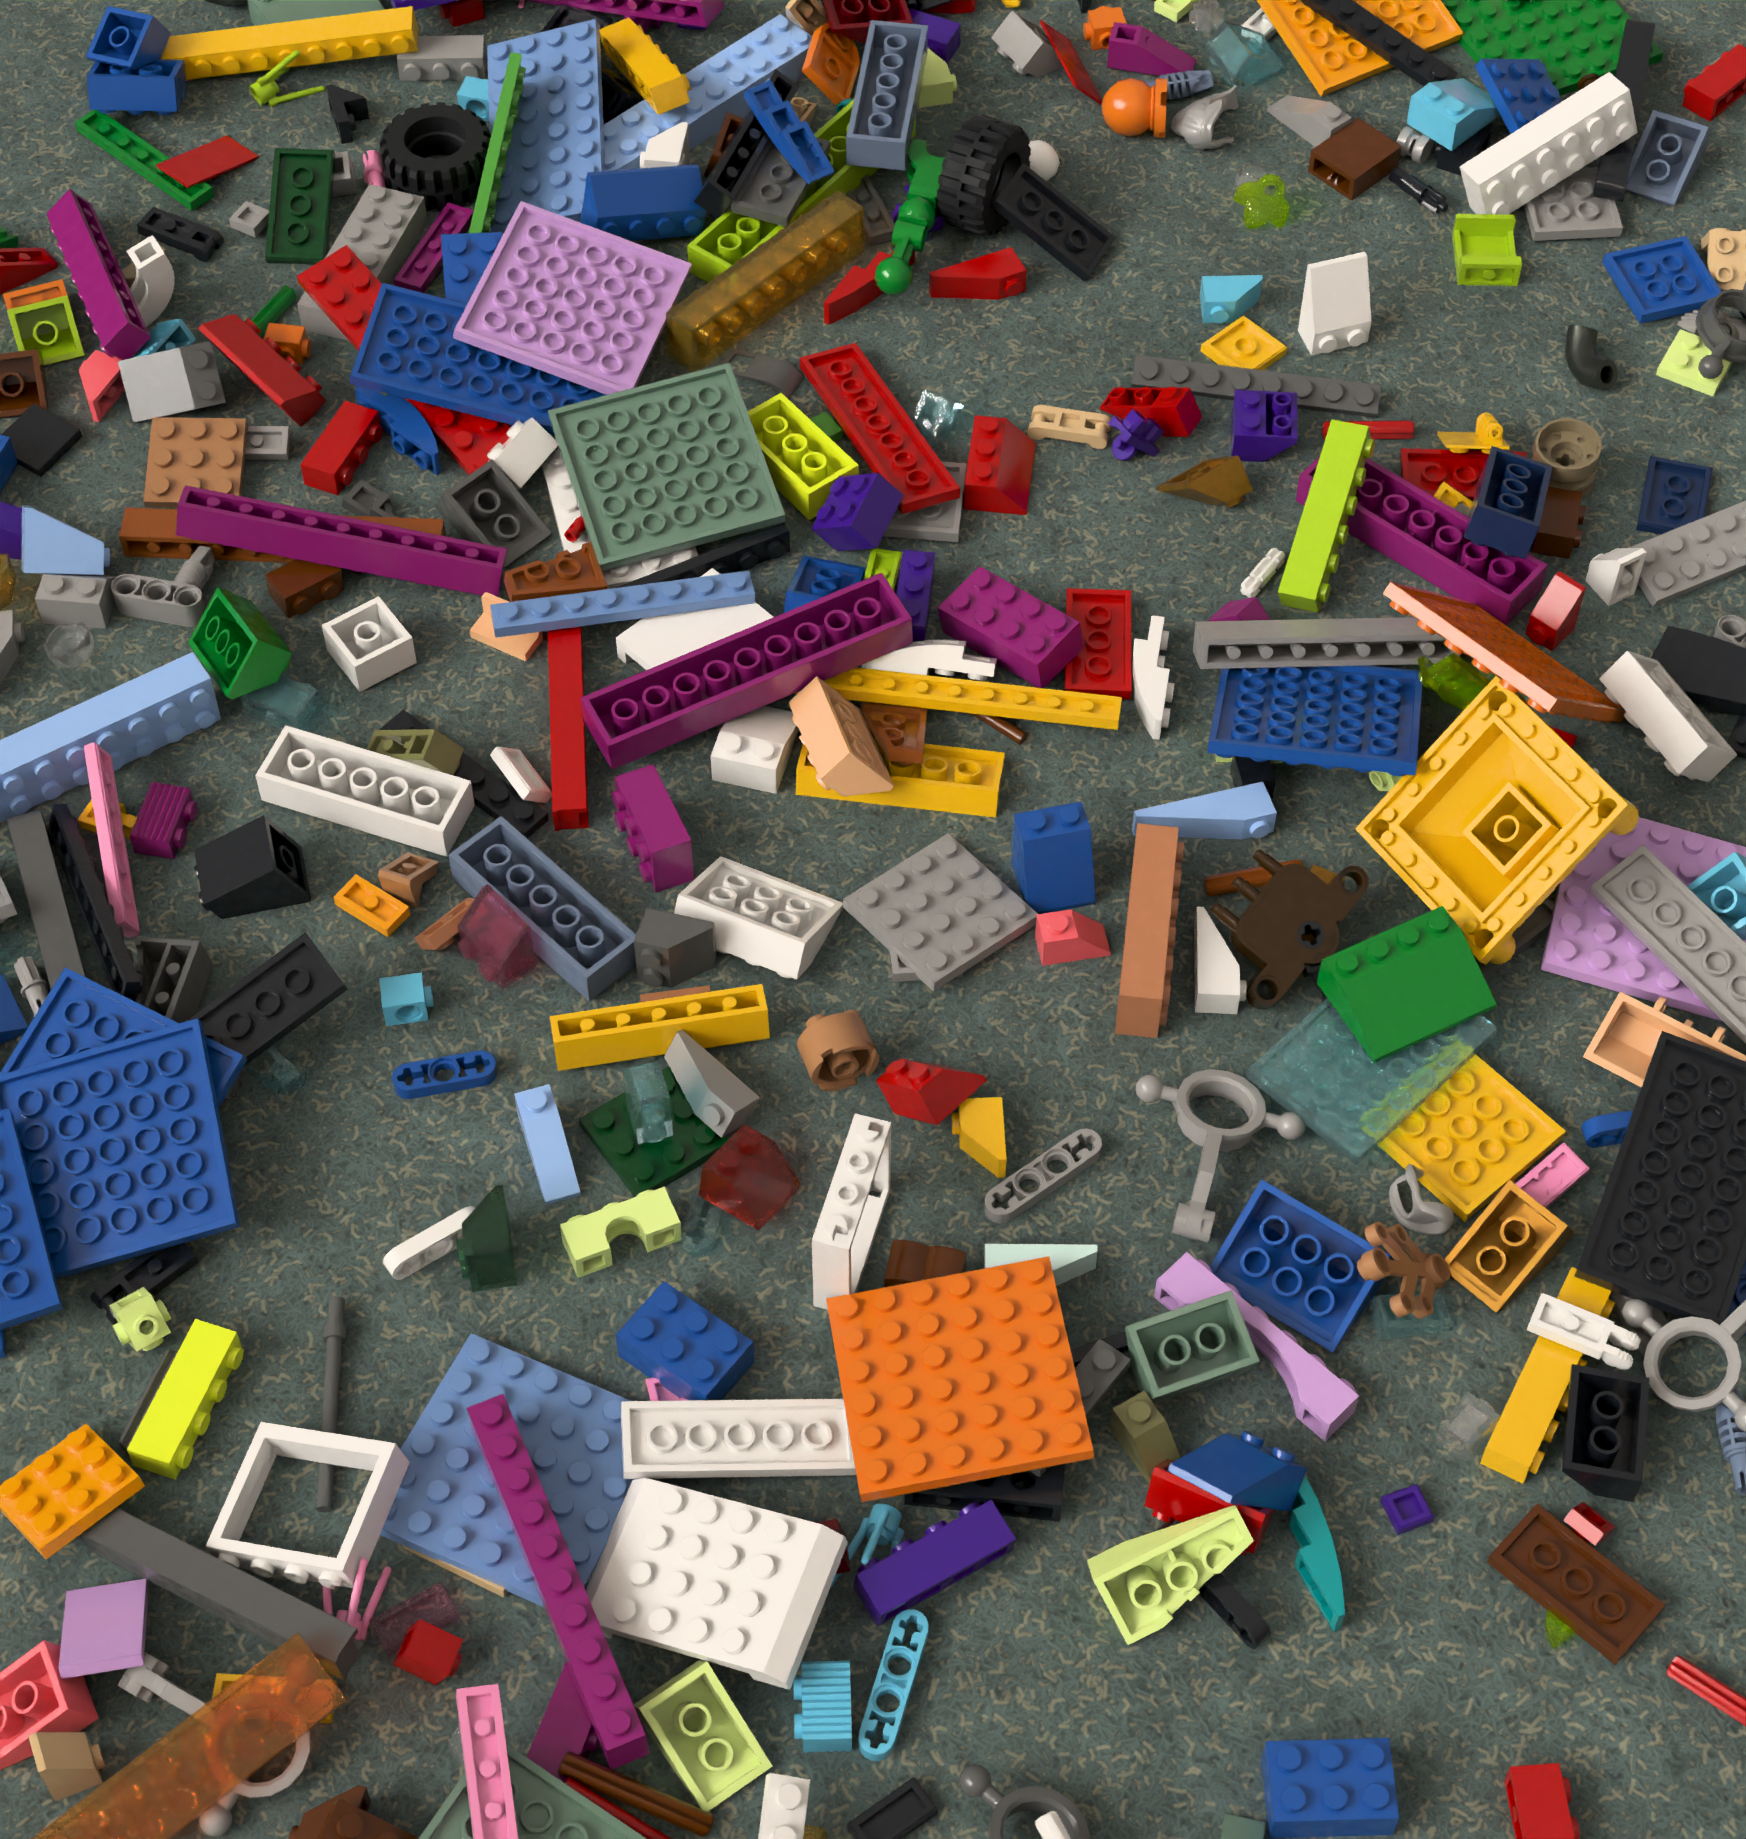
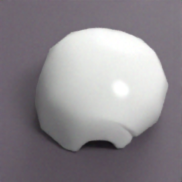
(1043, 159)

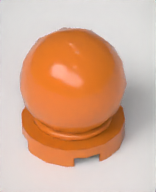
(1135, 107)

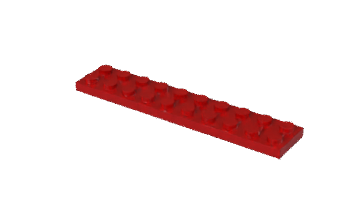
(347, 296)

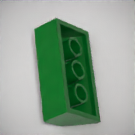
(238, 645)

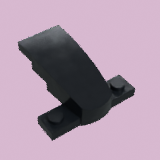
(1709, 674)

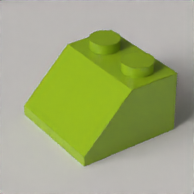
(47, 327)

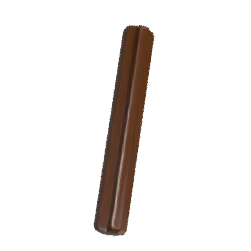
(636, 1794)

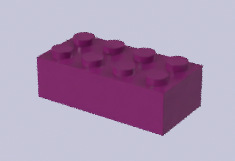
(1011, 626)

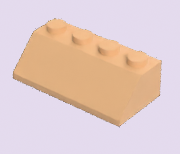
(838, 741)

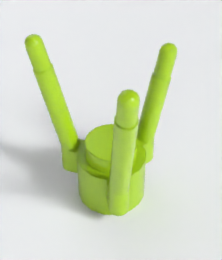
(265, 88)

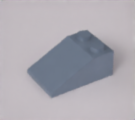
(1666, 158)

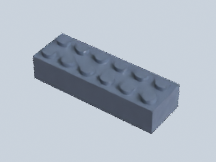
(887, 95)
(566, 922)

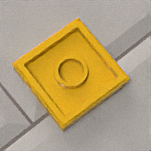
(1244, 346)

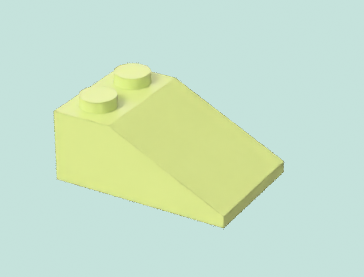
(702, 1735)

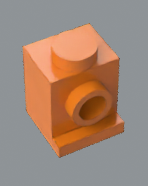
(291, 341)

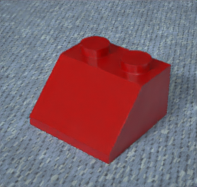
(926, 1089)

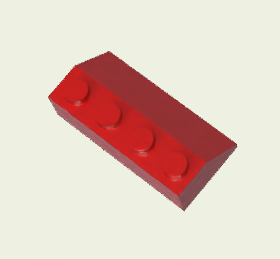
(265, 367)

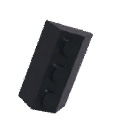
(1606, 1431)

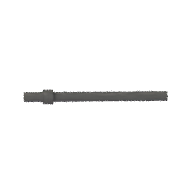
(334, 1336)

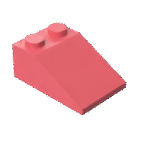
(39, 1701)

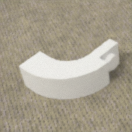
(153, 279)

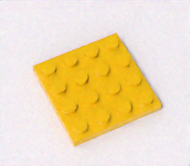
(1472, 1138)

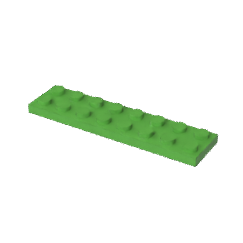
(499, 145)

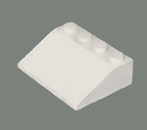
(760, 916)

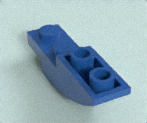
(407, 427)

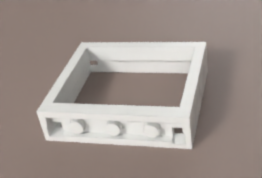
(849, 1212)
(271, 1440)

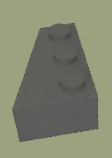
(172, 975)

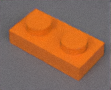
(35, 294)

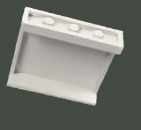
(673, 635)

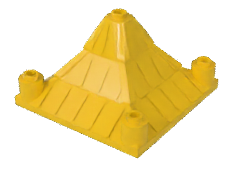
(1494, 819)

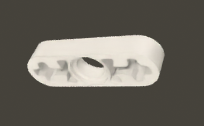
(426, 1246)

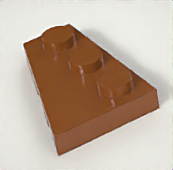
(560, 576)
(897, 730)

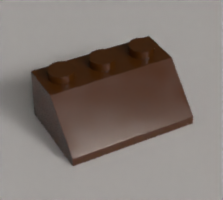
(22, 382)

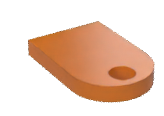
(832, 63)

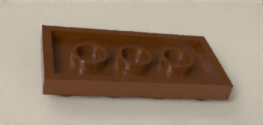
(1576, 1583)

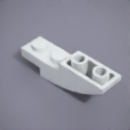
(942, 655)
(1151, 679)

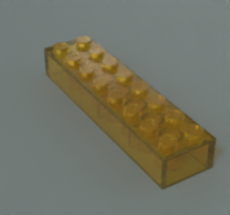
(765, 282)

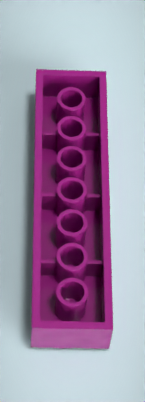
(1430, 542)

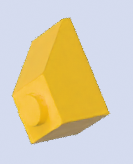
(982, 1132)

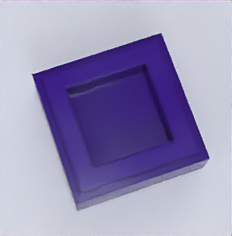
(1407, 1509)

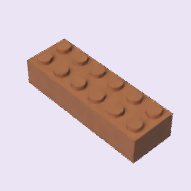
(1150, 931)

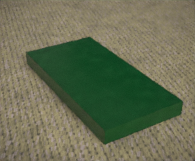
(300, 206)

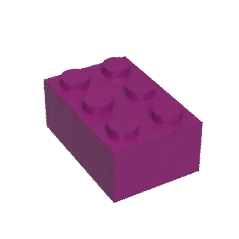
(653, 829)

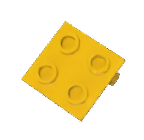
(1487, 434)

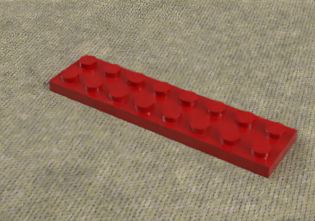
(879, 426)

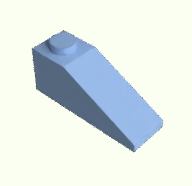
(547, 1144)

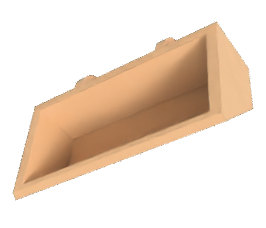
(1631, 1034)

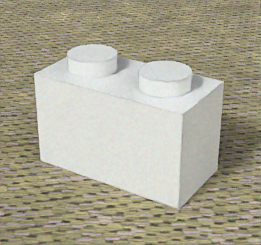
(523, 451)

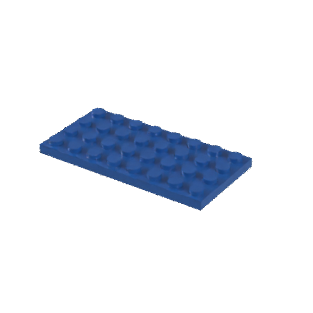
(414, 356)

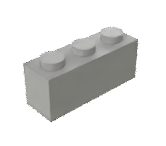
(444, 58)

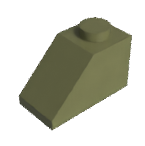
(1143, 1433)

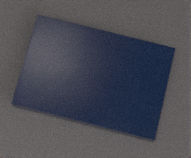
(1673, 495)

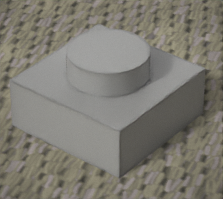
(250, 219)

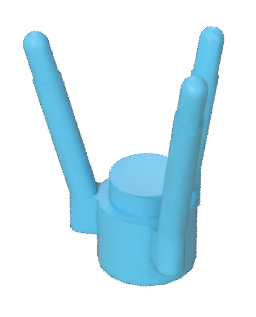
(879, 1529)

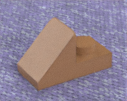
(405, 877)

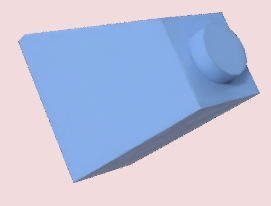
(58, 547)

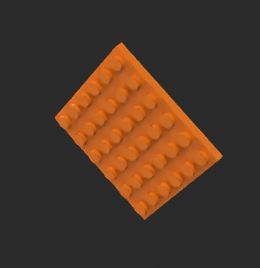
(958, 1379)

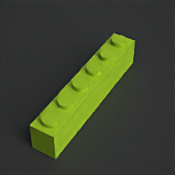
(1325, 516)

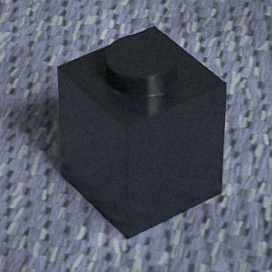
(1247, 771)

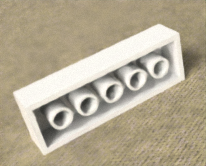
(1550, 147)
(365, 790)

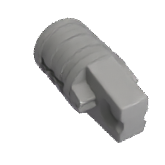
(198, 568)

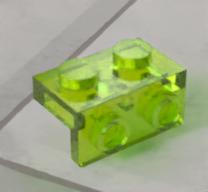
(1452, 679)

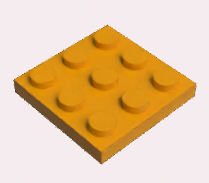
(67, 1490)

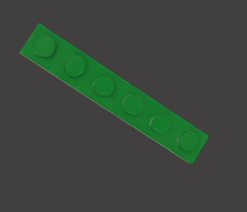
(139, 157)

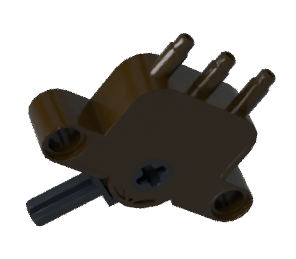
(1279, 914)

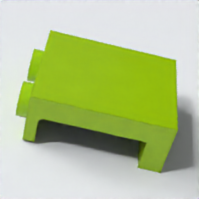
(1485, 250)

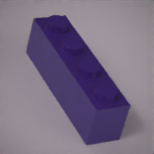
(933, 1562)

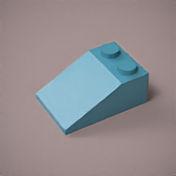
(1450, 111)

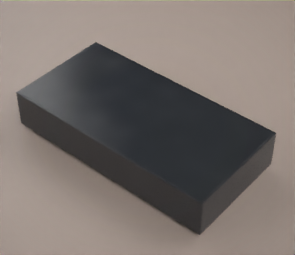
(895, 1814)

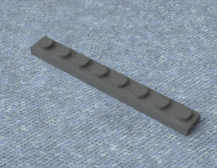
(1222, 381)

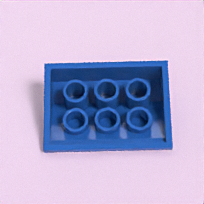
(1296, 1266)

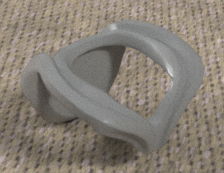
(1425, 1217)

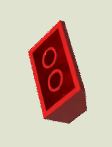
(998, 467)
(1182, 1501)

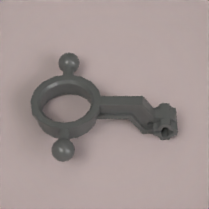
(1715, 338)
(977, 1781)

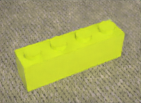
(185, 1399)

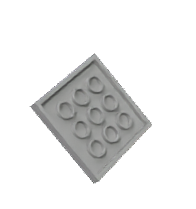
(940, 911)

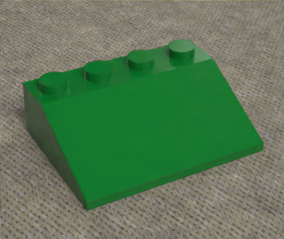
(1406, 984)

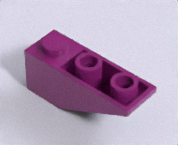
(1142, 51)

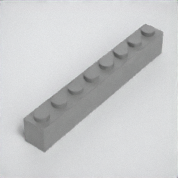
(1315, 643)

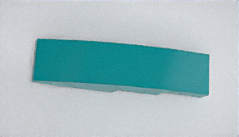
(1317, 1557)

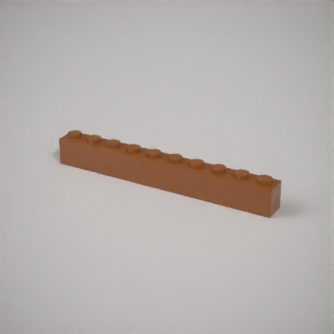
(153, 535)

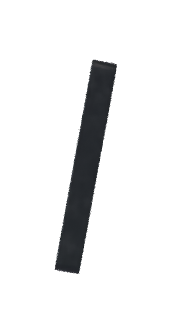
(1632, 72)

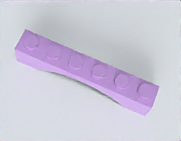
(1317, 1394)

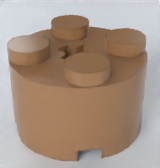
(837, 1050)

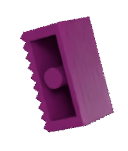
(163, 820)

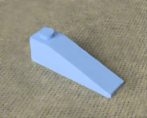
(1218, 815)

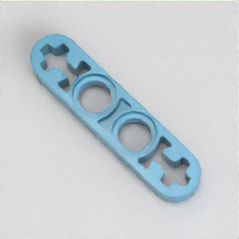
(897, 1685)

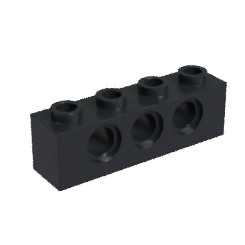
(1039, 1502)

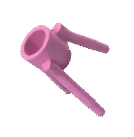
(351, 1615)

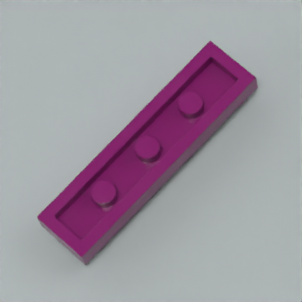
(427, 257)

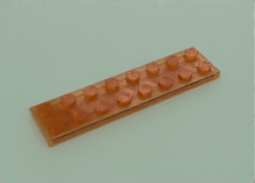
(208, 1751)

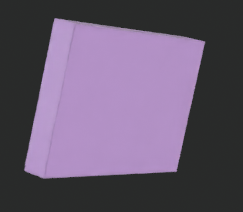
(104, 1628)

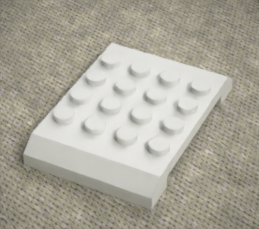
(714, 1579)

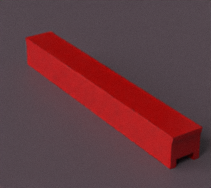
(567, 729)

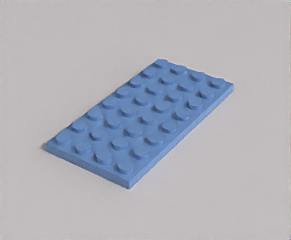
(557, 120)

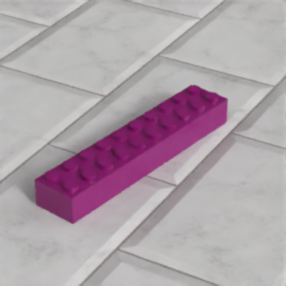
(746, 670)

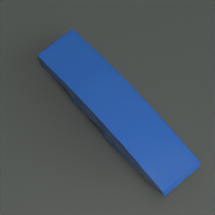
(787, 133)

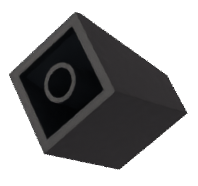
(251, 871)

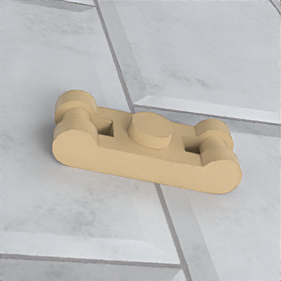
(1069, 425)

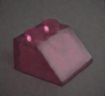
(496, 939)

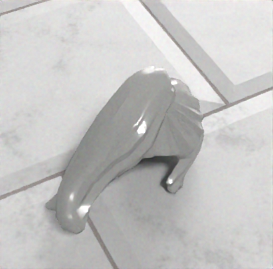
(1198, 119)

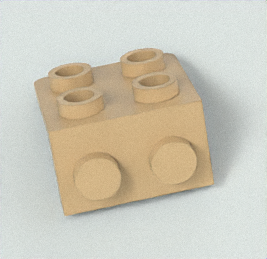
(1726, 257)

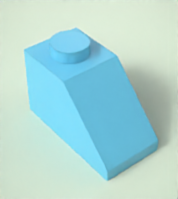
(1228, 297)

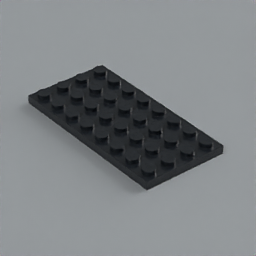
(1678, 1188)

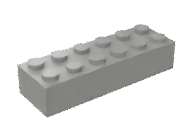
(381, 236)

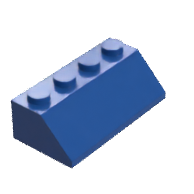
(644, 202)

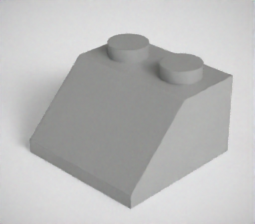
(1026, 46)
(75, 599)

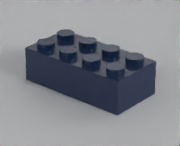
(1508, 503)

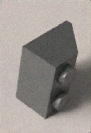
(673, 948)

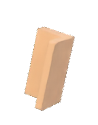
(516, 645)

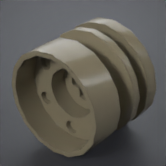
(1572, 451)

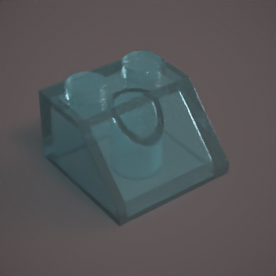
(1243, 55)

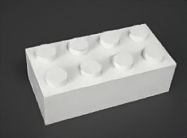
(1666, 717)

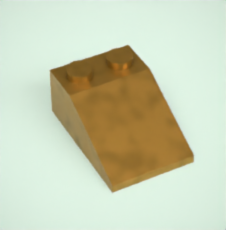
(1507, 1247)

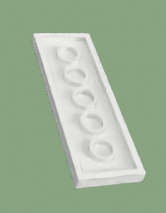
(735, 1438)

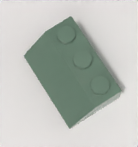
(1190, 1347)

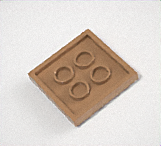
(194, 454)

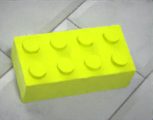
(799, 454)

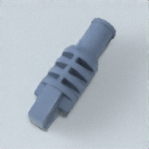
(1186, 83)
(1733, 1444)

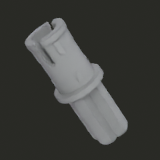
(33, 986)

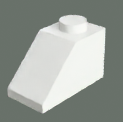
(1616, 573)

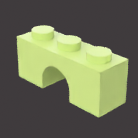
(645, 1216)

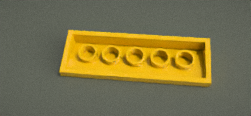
(946, 781)

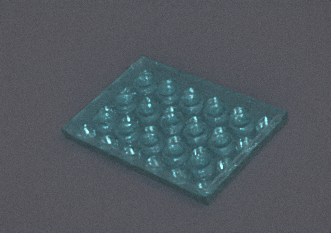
(1345, 1095)

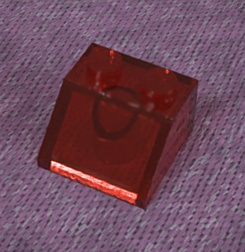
(748, 1178)

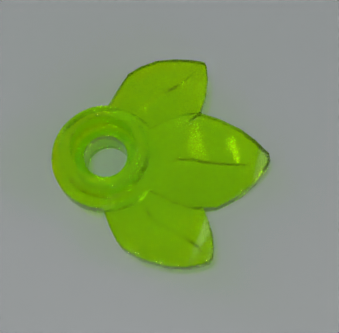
(1260, 205)

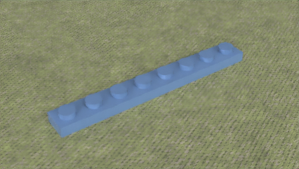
(622, 604)

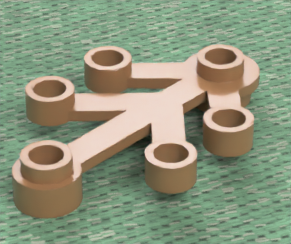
(1429, 1268)

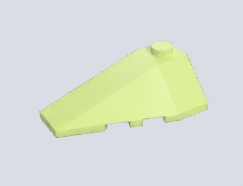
(1161, 1570)

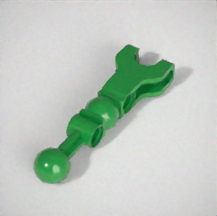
(914, 219)

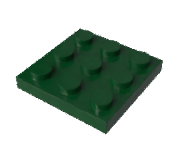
(651, 1164)

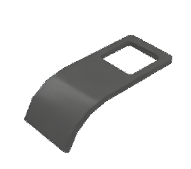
(769, 370)

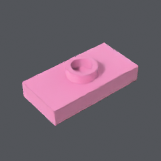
(1553, 1176)

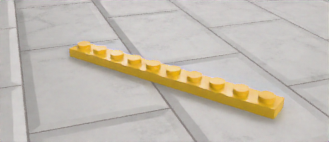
(978, 697)

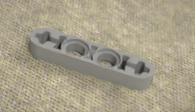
(1039, 1172)

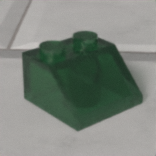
(487, 1245)

